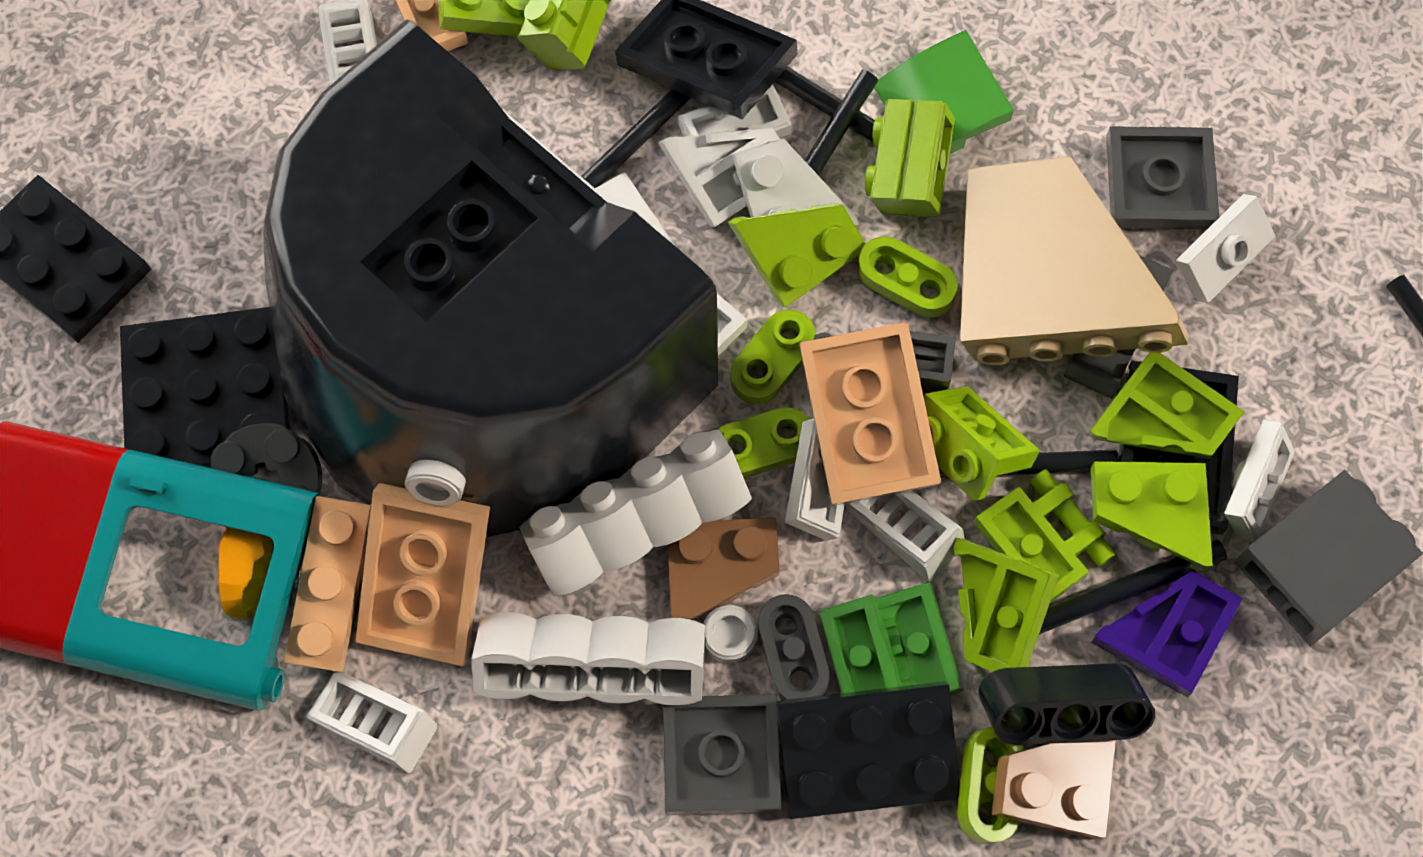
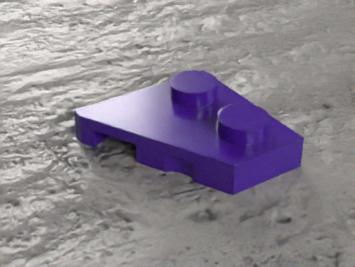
(1173, 631)

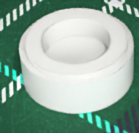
(435, 482)
(730, 634)

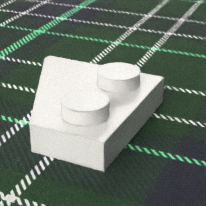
(709, 169)
(780, 180)

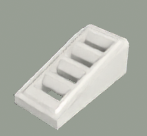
(345, 23)
(939, 553)
(403, 736)

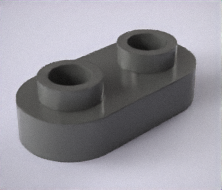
(795, 651)

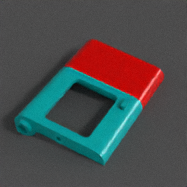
(60, 538)

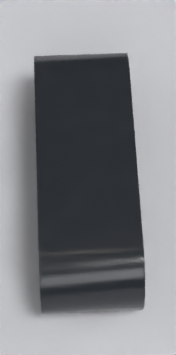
(1066, 704)

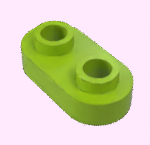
(910, 274)
(774, 354)
(763, 445)
(978, 787)

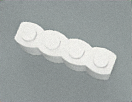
(641, 510)
(577, 658)

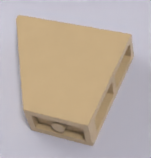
(1053, 270)

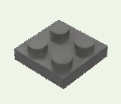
(1162, 177)
(722, 756)

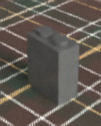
(1328, 556)

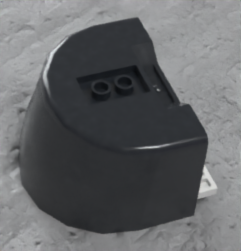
(472, 295)

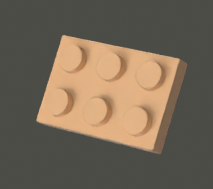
(869, 413)
(421, 575)

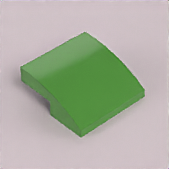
(957, 76)
(890, 641)

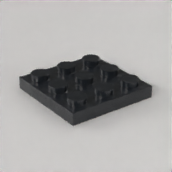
(199, 382)

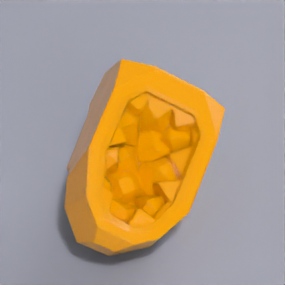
(242, 571)

